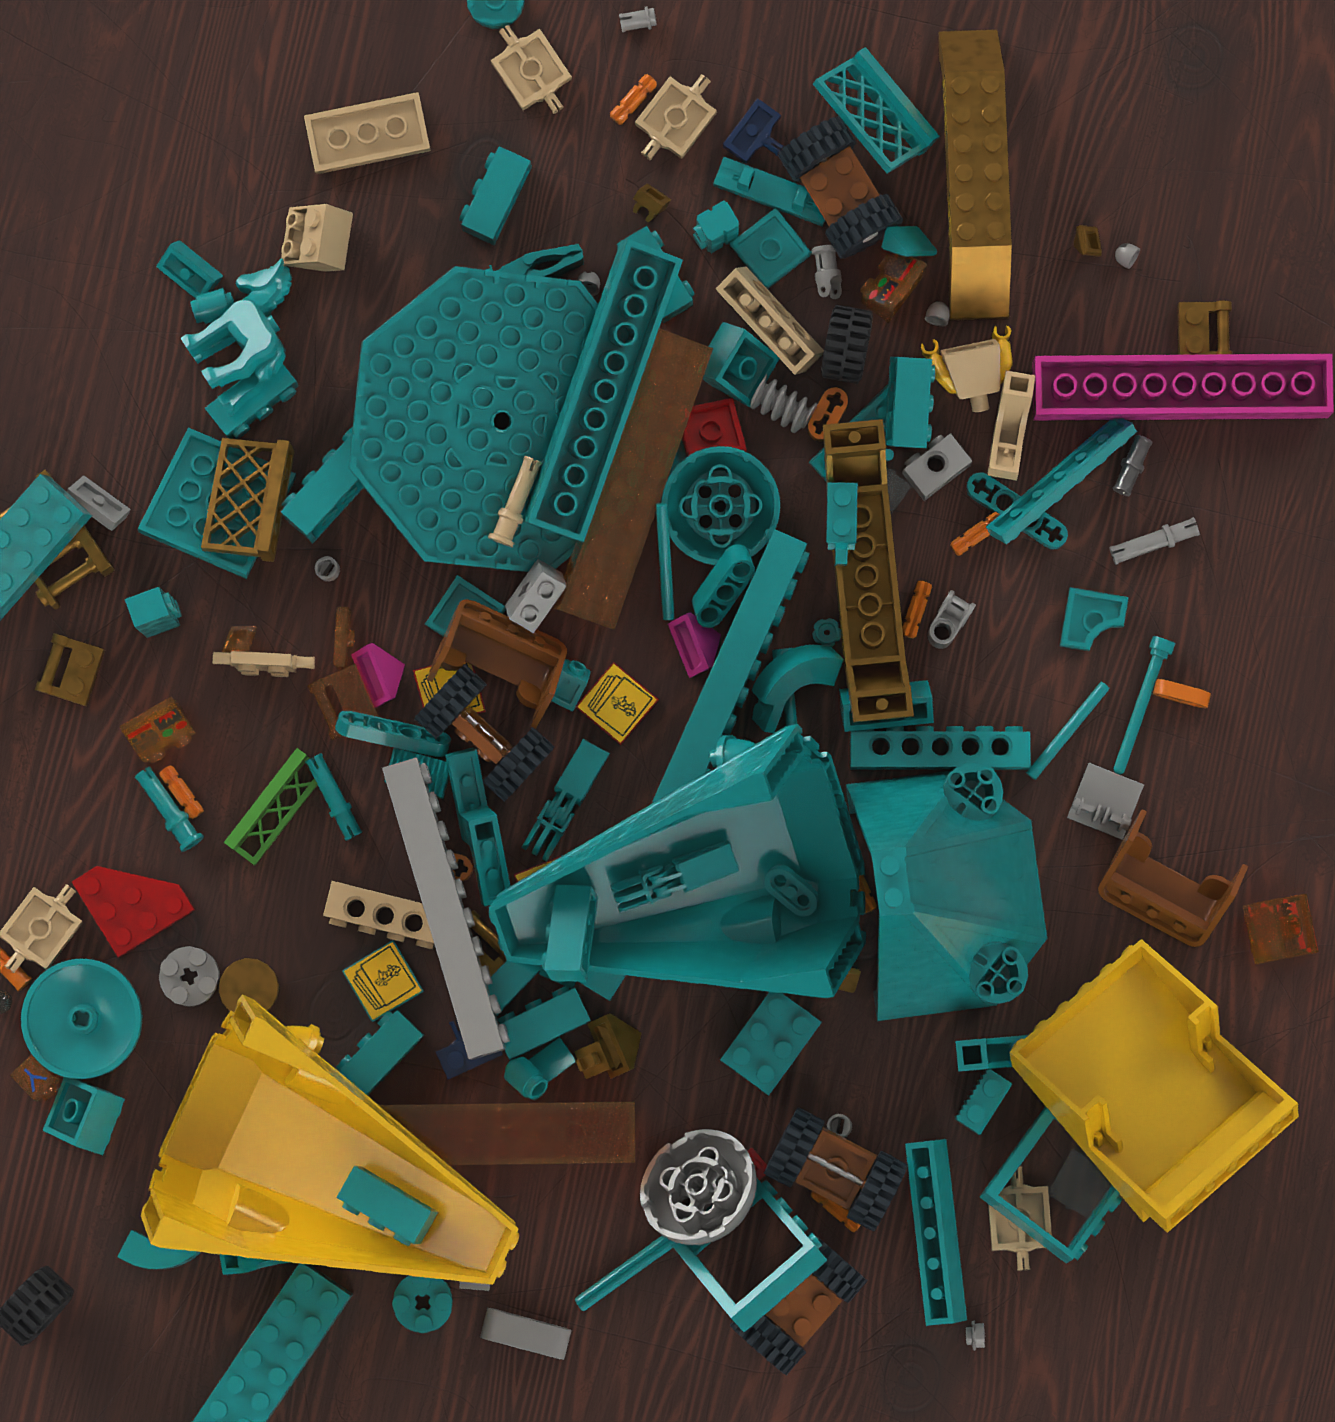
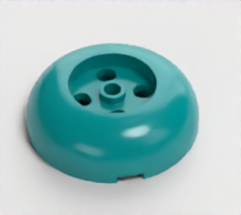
(756, 505)

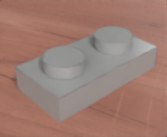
(99, 503)

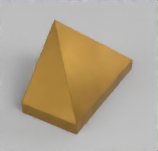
(620, 1040)

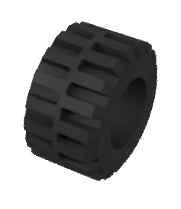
(847, 344)
(35, 1305)

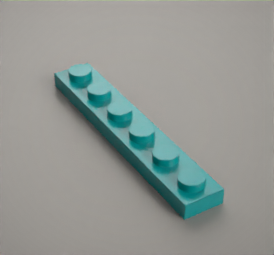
(1061, 480)

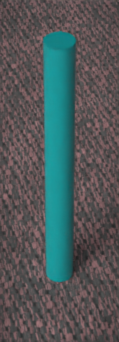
(665, 561)
(1068, 730)

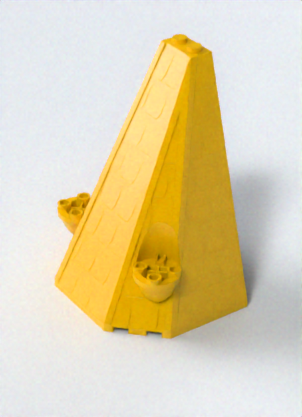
(270, 1147)

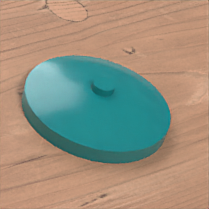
(81, 1018)

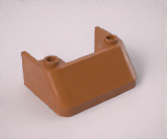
(505, 650)
(1163, 895)

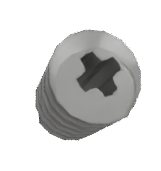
(782, 405)

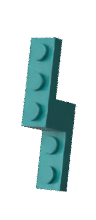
(478, 824)

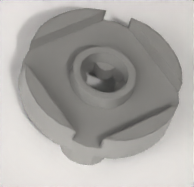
(204, 984)

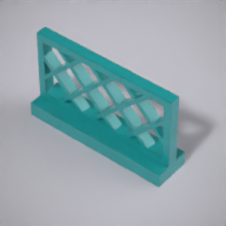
(888, 101)

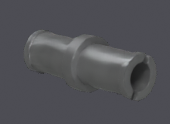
(1132, 465)

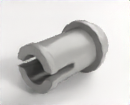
(638, 19)

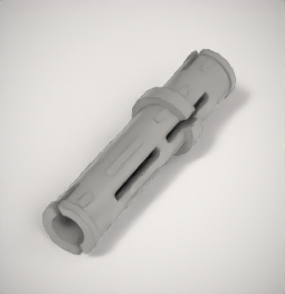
(1165, 537)

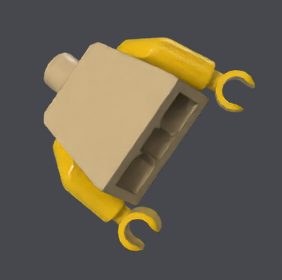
(973, 368)

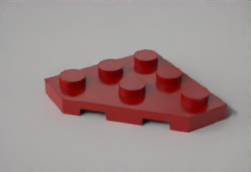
(131, 905)

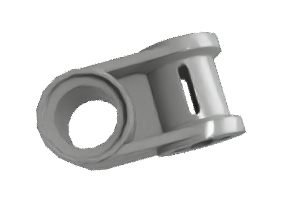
(952, 616)

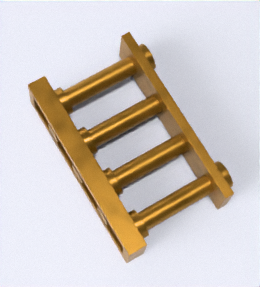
(94, 562)

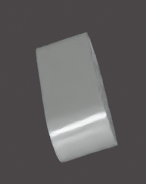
(525, 1333)

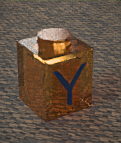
(35, 1079)

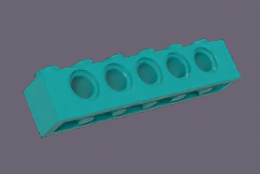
(863, 757)

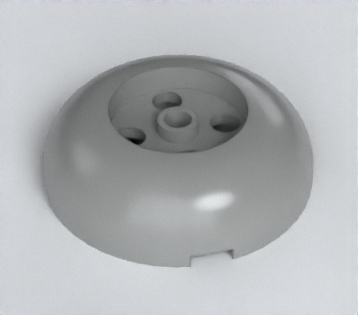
(692, 1171)

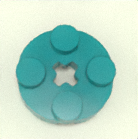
(422, 1320)

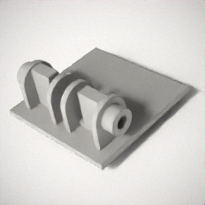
(1105, 801)

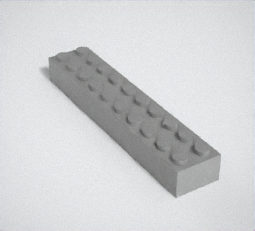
(444, 908)

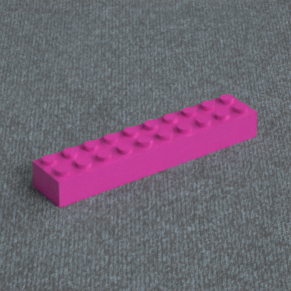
(1183, 387)

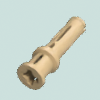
(511, 515)

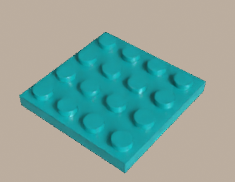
(183, 499)

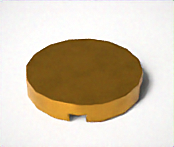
(251, 979)

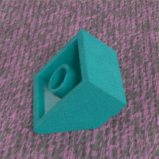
(738, 363)
(84, 1115)

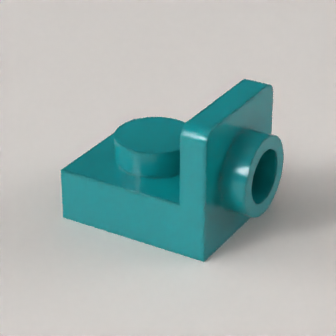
(571, 684)

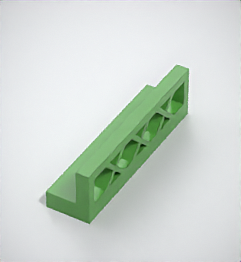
(264, 803)

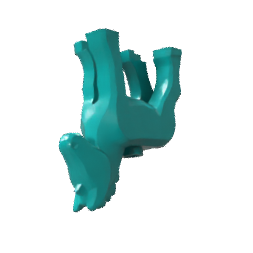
(253, 330)

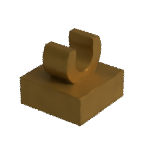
(652, 200)
(594, 1059)

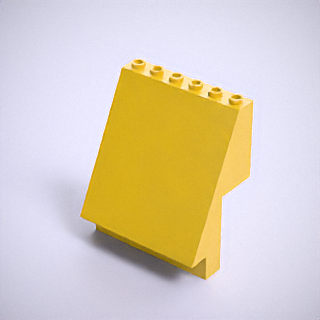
(1152, 1086)

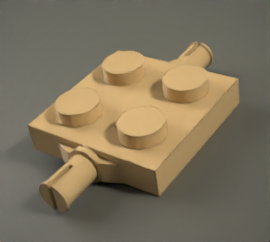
(531, 69)
(676, 117)
(275, 663)
(40, 928)
(1032, 1203)

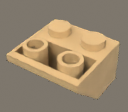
(317, 237)

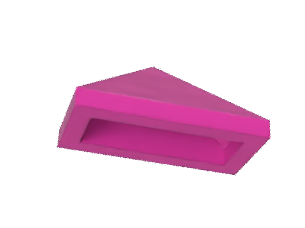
(695, 643)
(379, 672)

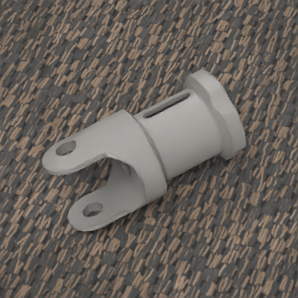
(827, 272)

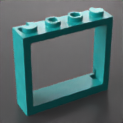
(991, 1196)
(778, 1283)

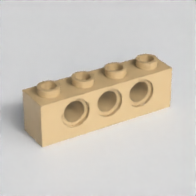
(770, 320)
(342, 896)

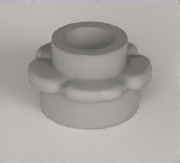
(975, 1335)

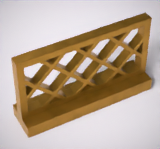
(273, 497)

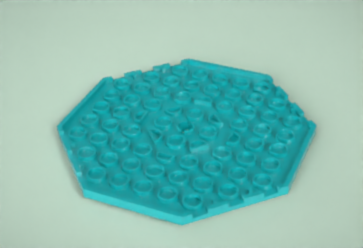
(430, 404)

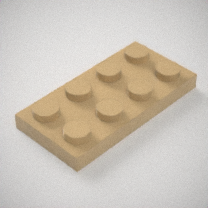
(367, 133)

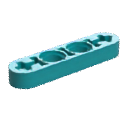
(1003, 490)
(391, 733)

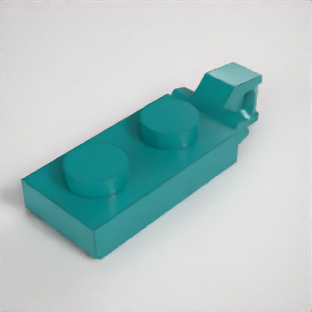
(841, 519)

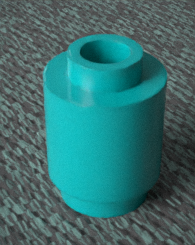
(211, 305)
(525, 1078)

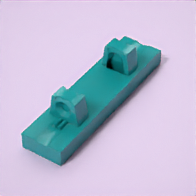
(767, 190)

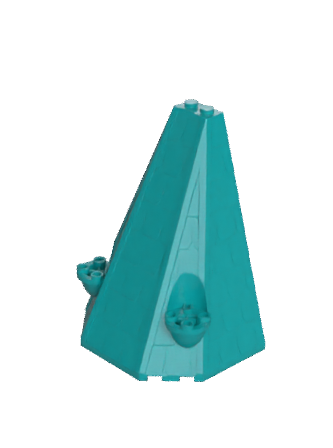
(776, 808)
(951, 890)

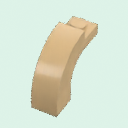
(1010, 425)

